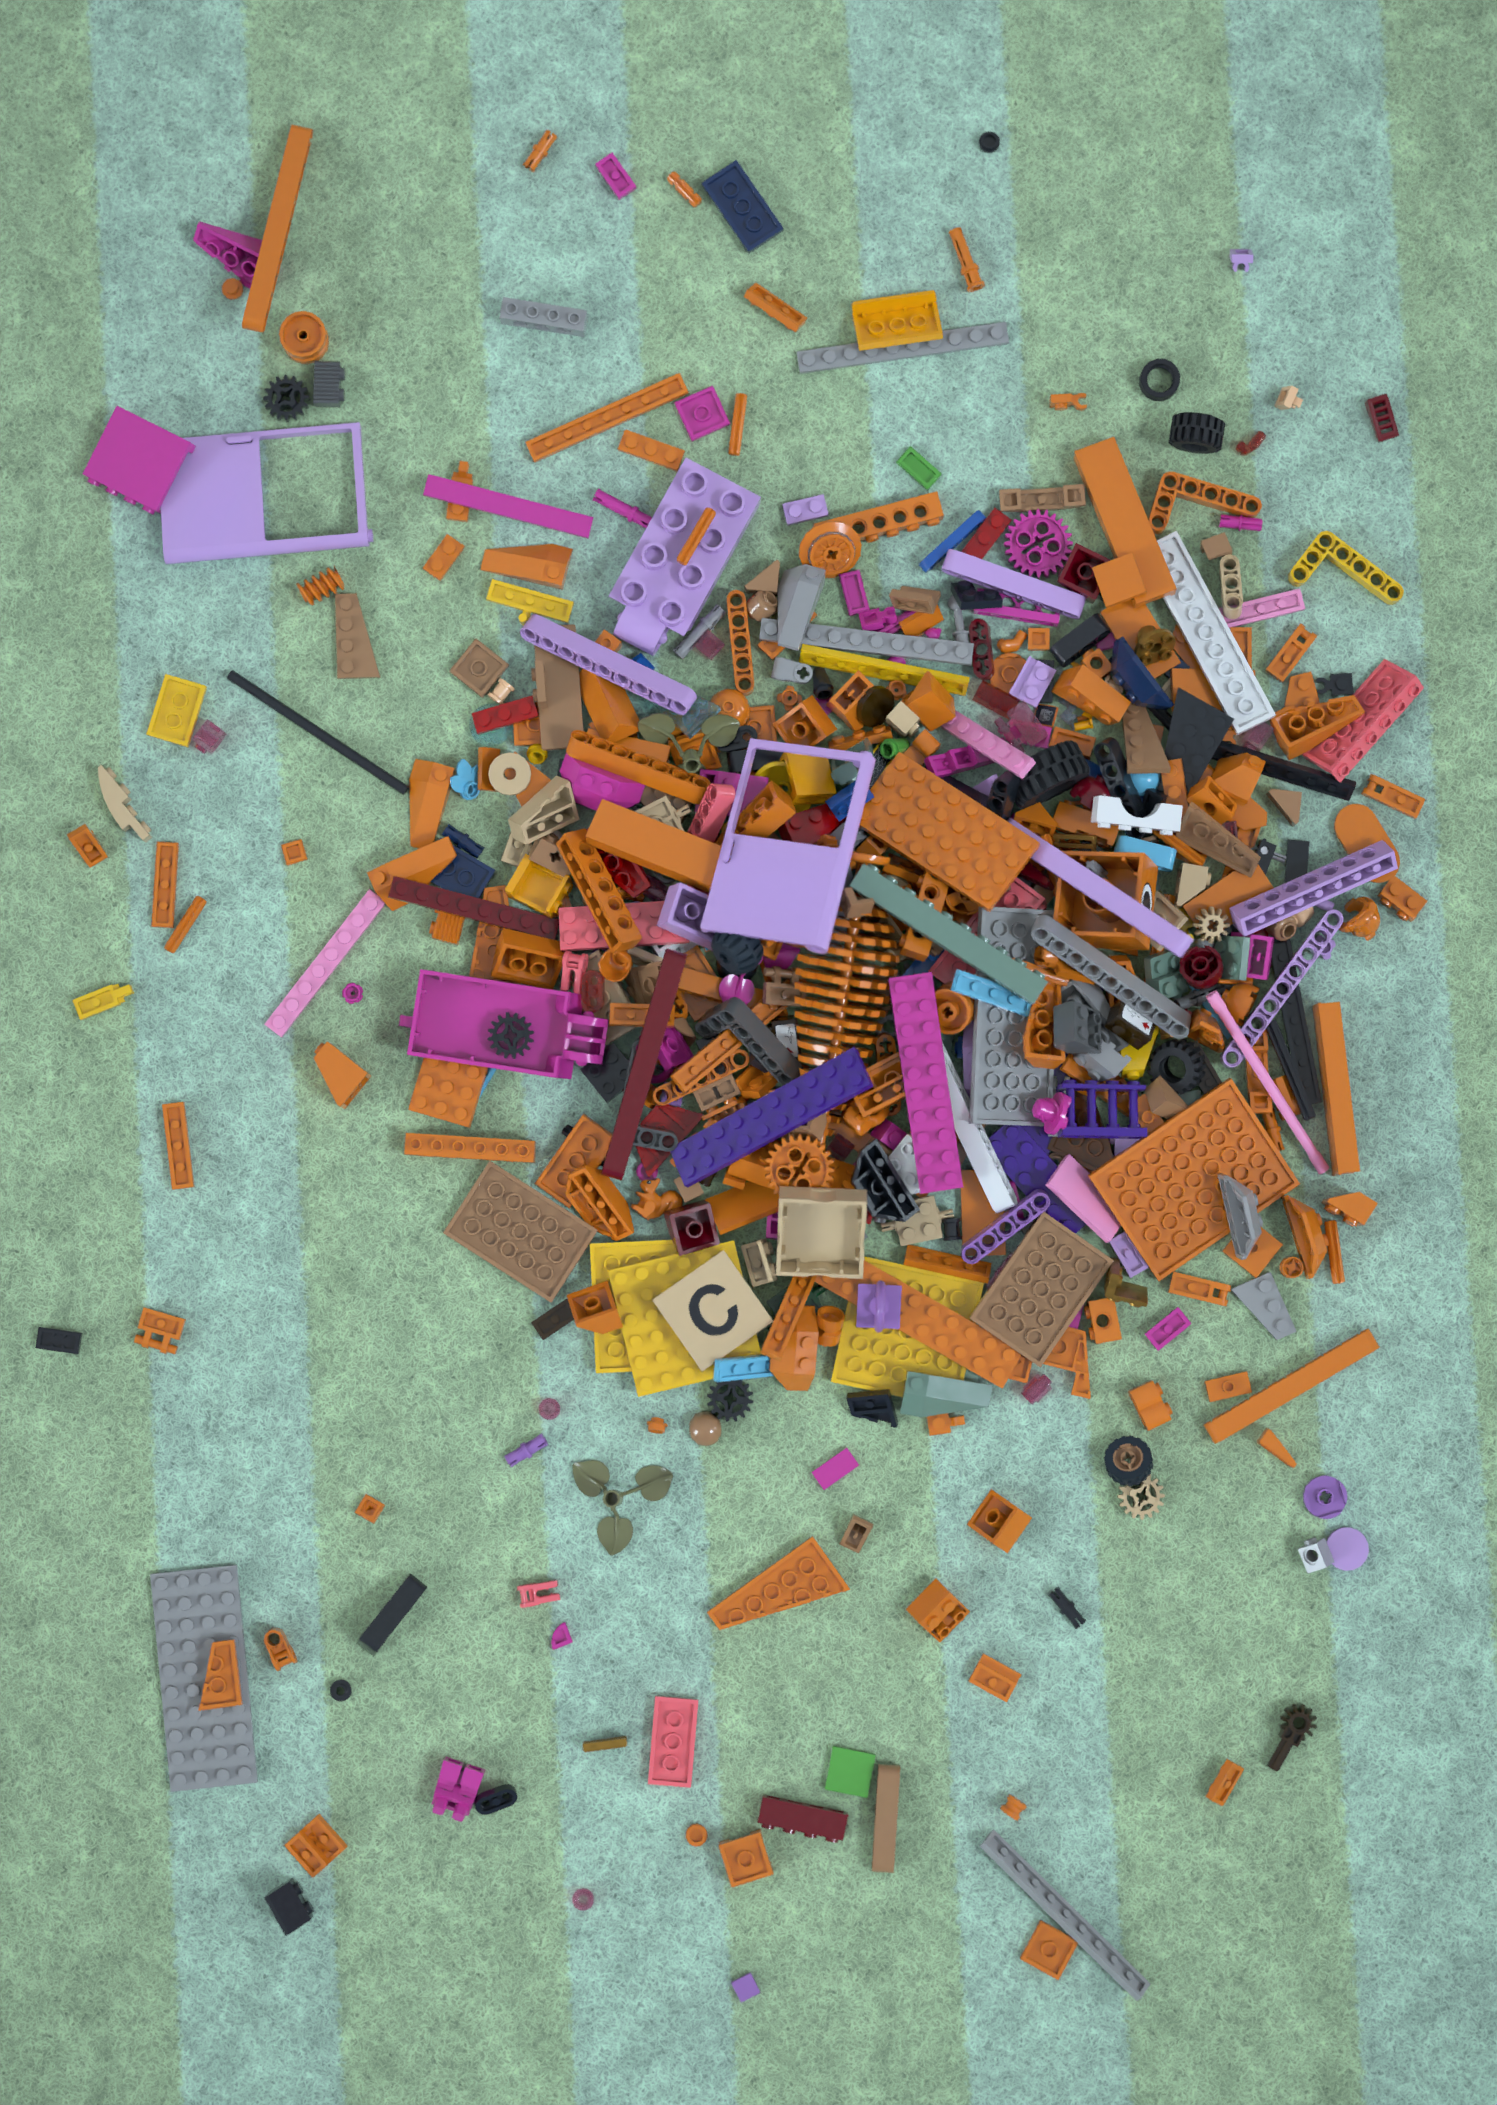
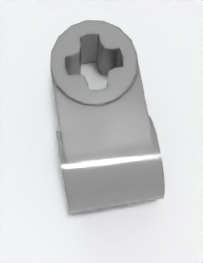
(787, 670)

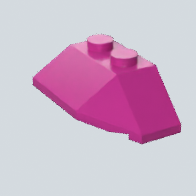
(594, 784)

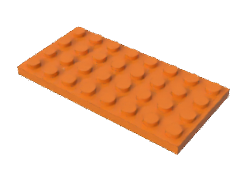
(946, 832)

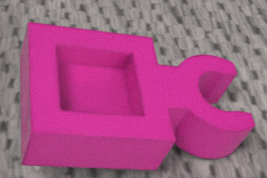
(874, 619)

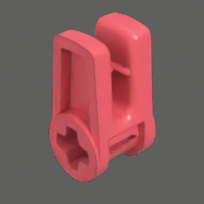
(575, 963)
(534, 1599)

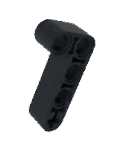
(391, 1614)

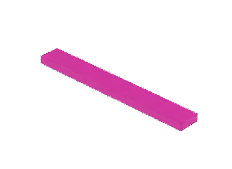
(508, 506)

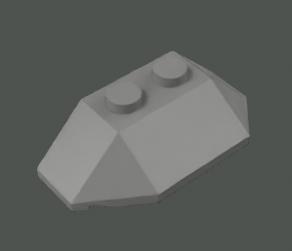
(1241, 1215)

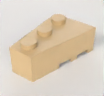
(545, 812)

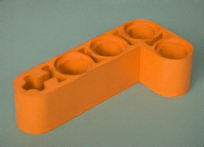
(922, 747)

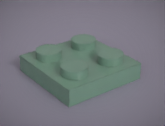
(1234, 956)

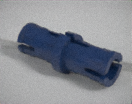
(463, 841)

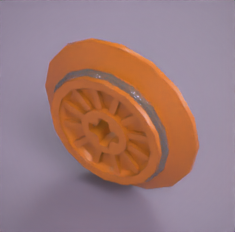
(831, 536)

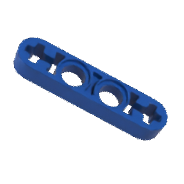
(952, 541)

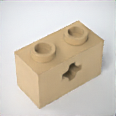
(903, 721)

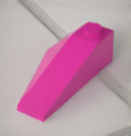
(233, 249)

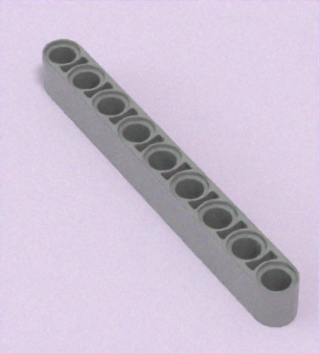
(1111, 976)

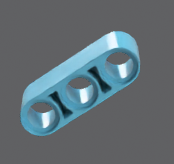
(1161, 855)

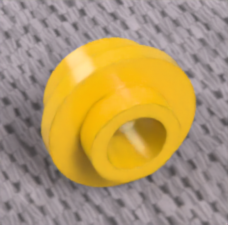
(536, 754)

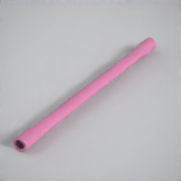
(1221, 1009)

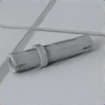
(706, 623)

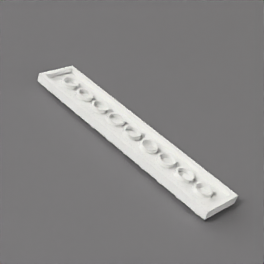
(1212, 641)

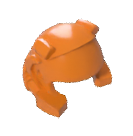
(1366, 922)

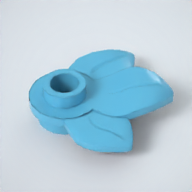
(465, 780)

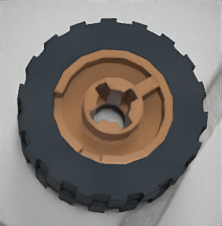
(1125, 1472)

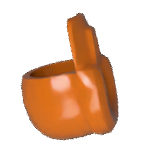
(855, 1120)

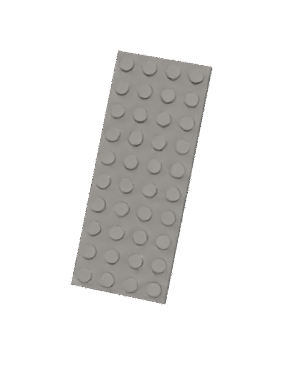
(1001, 1078)
(190, 1614)

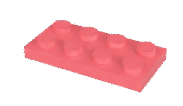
(673, 1741)

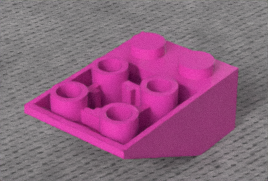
(754, 785)

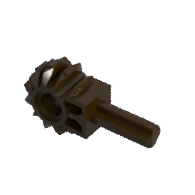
(1291, 1735)

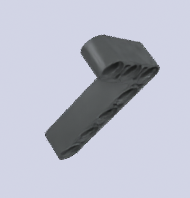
(754, 1036)
(658, 1133)

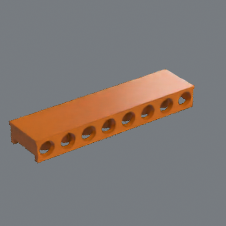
(1123, 516)
(654, 845)
(1336, 1088)

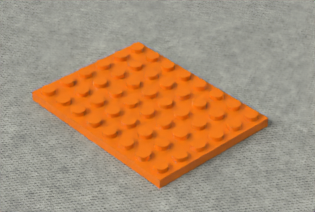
(1169, 1185)

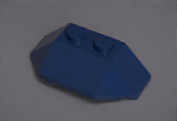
(1136, 679)

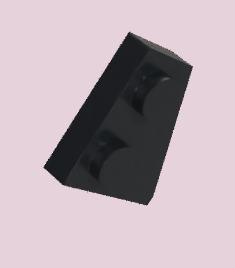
(873, 1406)

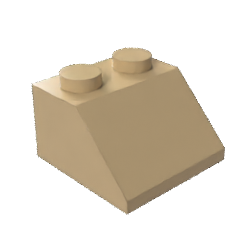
(1190, 882)

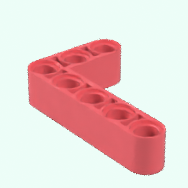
(712, 813)

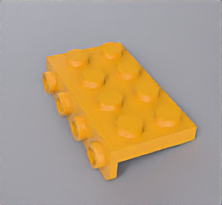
(896, 320)

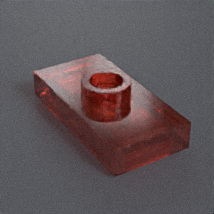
(995, 699)

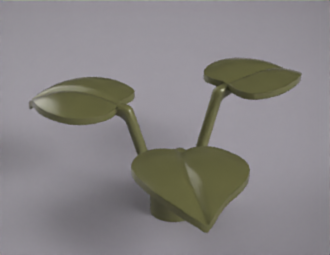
(718, 729)
(591, 1478)

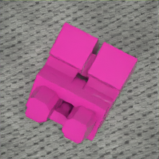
(454, 1796)

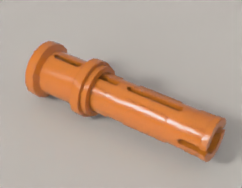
(969, 268)

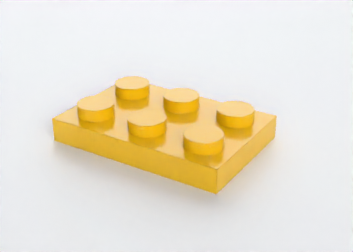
(176, 710)

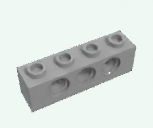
(543, 317)

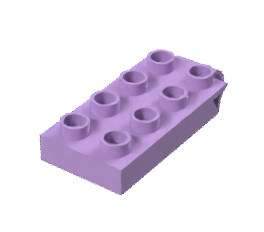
(658, 588)

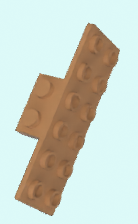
(557, 697)

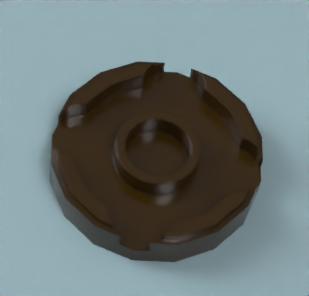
(875, 706)

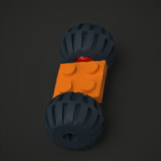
(737, 952)

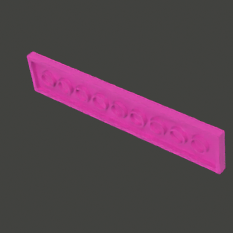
(925, 1082)

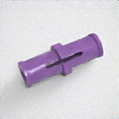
(526, 1450)

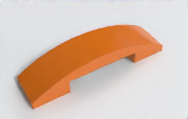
(1258, 1097)

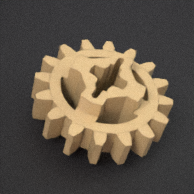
(1137, 1506)

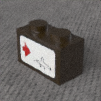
(1129, 1025)
(785, 1030)

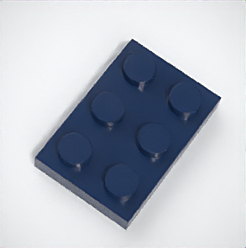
(465, 875)

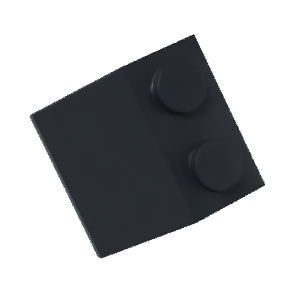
(289, 1906)

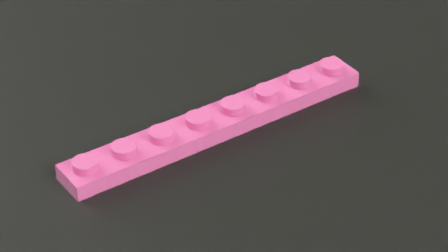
(325, 963)

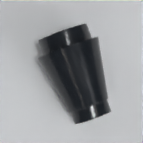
(822, 685)

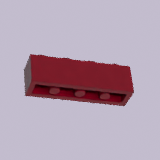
(802, 1817)

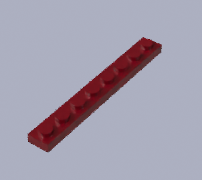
(473, 908)

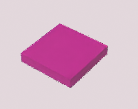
(702, 413)

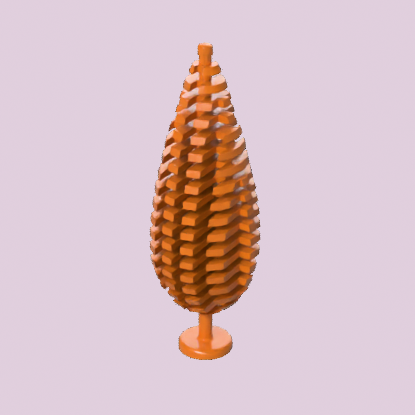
(843, 991)

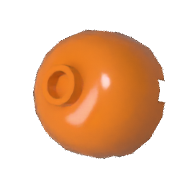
(732, 704)
(1240, 1000)

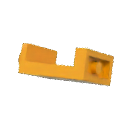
(809, 778)
(538, 887)

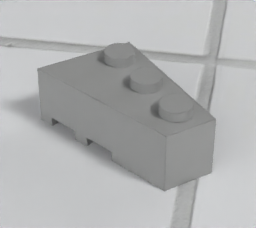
(1102, 1065)

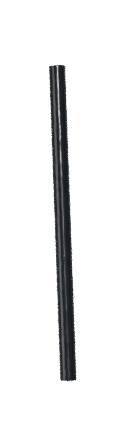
(317, 732)

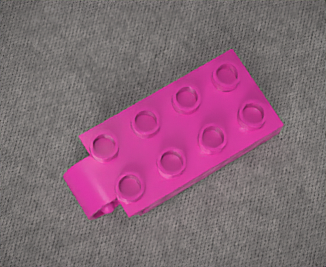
(458, 1010)

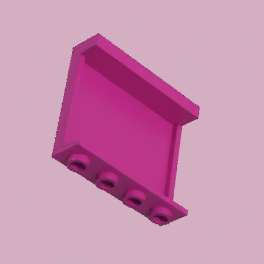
(137, 460)

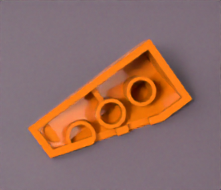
(534, 563)
(1309, 725)
(428, 797)
(416, 866)
(1039, 1031)

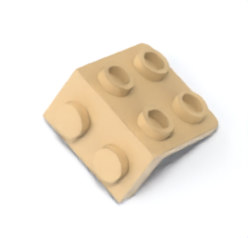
(760, 1262)

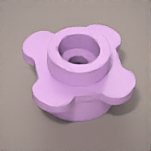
(1326, 953)

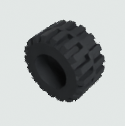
(1196, 432)
(1190, 1057)

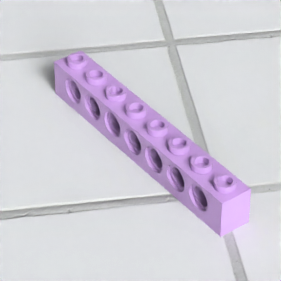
(1313, 888)

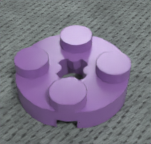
(1331, 1486)

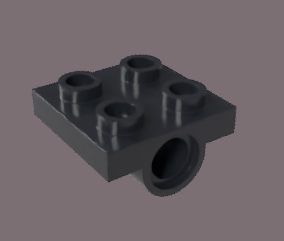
(610, 1075)

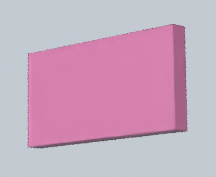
(1080, 1195)

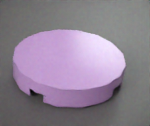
(1347, 1548)

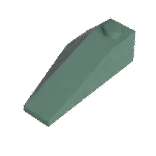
(937, 1395)

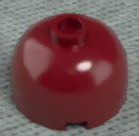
(1089, 788)
(1201, 967)

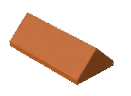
(608, 707)

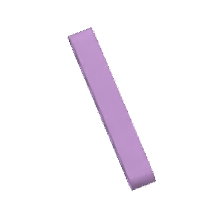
(1013, 584)

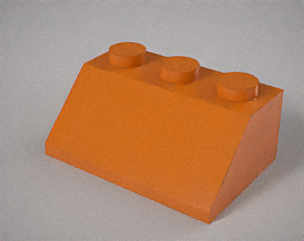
(527, 959)

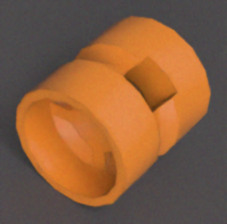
(829, 1322)

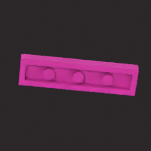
(1018, 614)

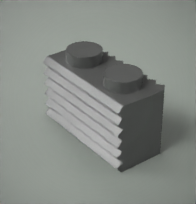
(328, 384)

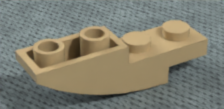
(116, 799)

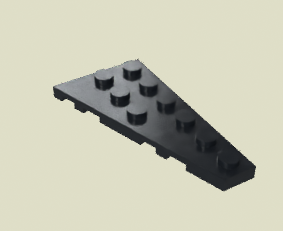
(1194, 735)

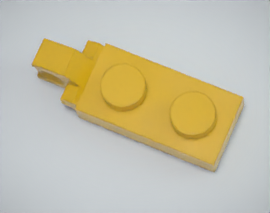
(101, 1000)

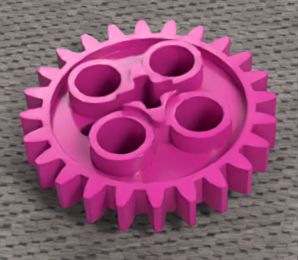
(1048, 559)

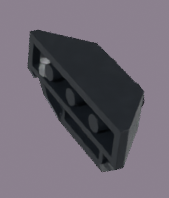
(886, 1191)

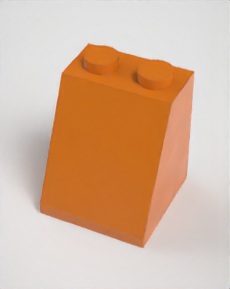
(340, 1073)

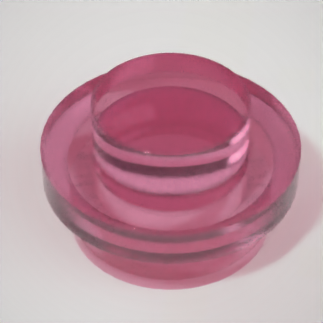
(549, 1408)

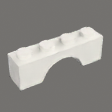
(1110, 811)

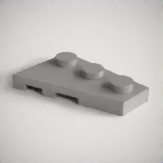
(1266, 1304)

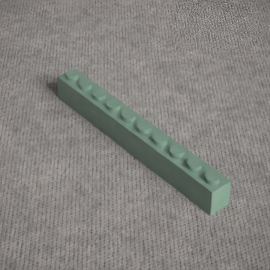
(949, 935)

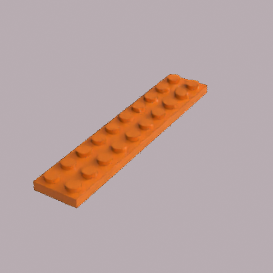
(937, 1327)

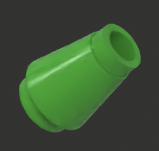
(892, 746)

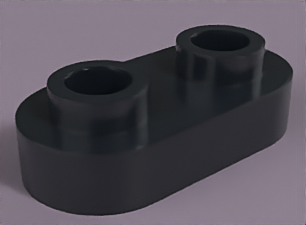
(738, 742)
(496, 1799)

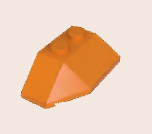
(886, 1089)
(599, 1202)
(1306, 1233)
(799, 1358)

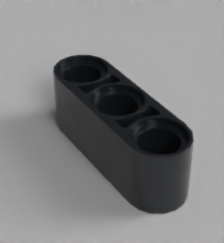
(1080, 640)
(736, 759)

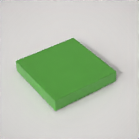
(850, 1771)

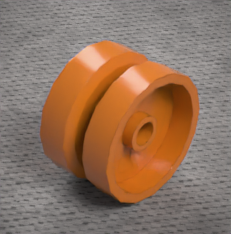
(292, 337)
(953, 1009)

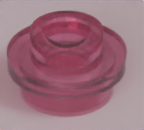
(583, 1906)

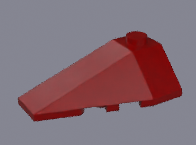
(625, 873)

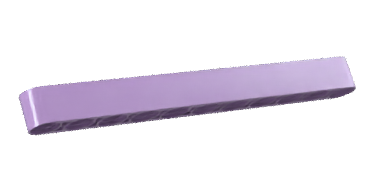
(1109, 896)

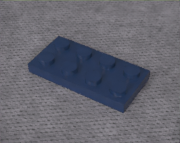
(742, 206)

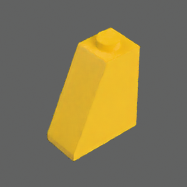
(1140, 1058)

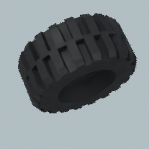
(1055, 772)

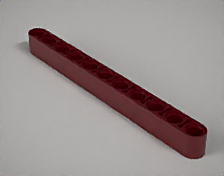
(644, 1064)

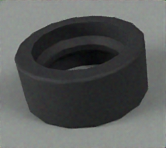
(1159, 363)

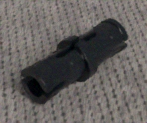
(1067, 1607)

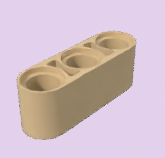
(1228, 595)

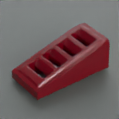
(1389, 415)
(1033, 875)

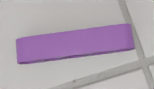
(1001, 1236)

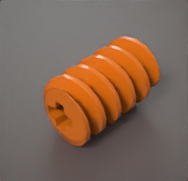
(321, 586)

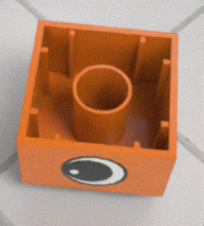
(1127, 871)

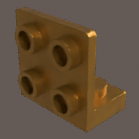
(1119, 1290)

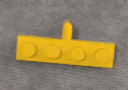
(529, 602)

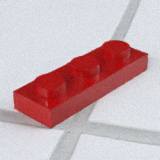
(987, 534)
(505, 715)

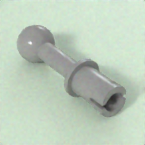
(961, 634)

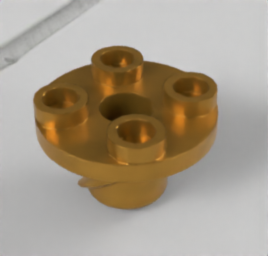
(1154, 644)

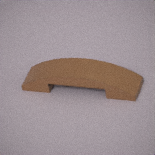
(1043, 499)

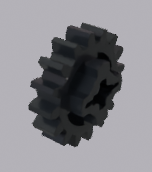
(292, 392)
(501, 1037)
(720, 1397)

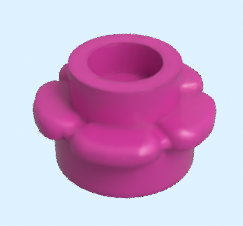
(346, 993)

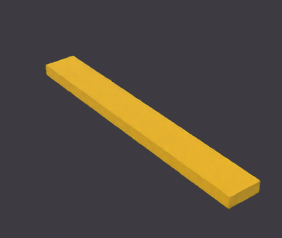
(879, 668)

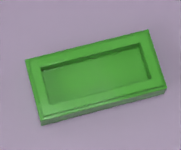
(919, 468)

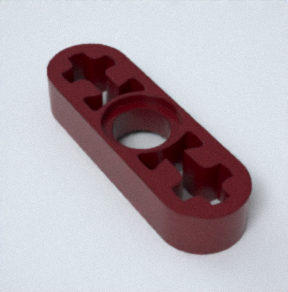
(985, 633)

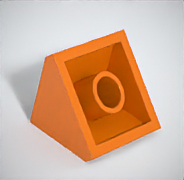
(931, 703)

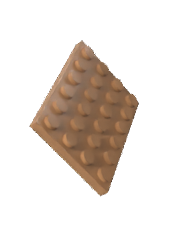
(520, 1231)
(1041, 1289)

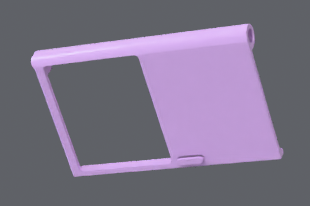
(218, 500)
(784, 886)

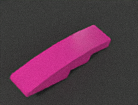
(956, 761)

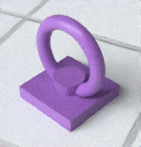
(878, 1306)

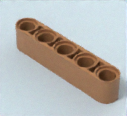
(886, 1818)

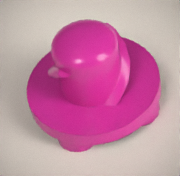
(1052, 1112)

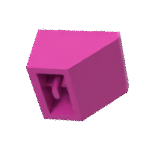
(1259, 955)

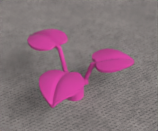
(744, 988)

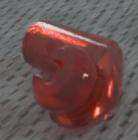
(1254, 443)

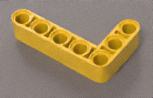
(1346, 566)

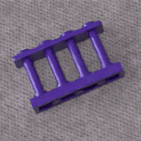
(1112, 1129)

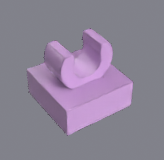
(1241, 256)

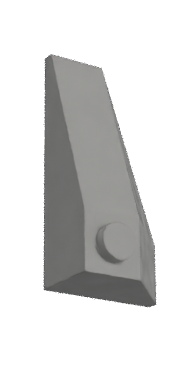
(797, 600)

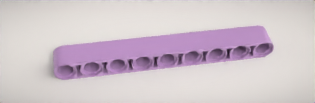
(608, 664)
(1286, 979)

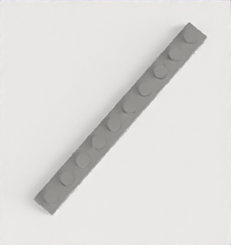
(952, 341)
(877, 643)
(1065, 1915)

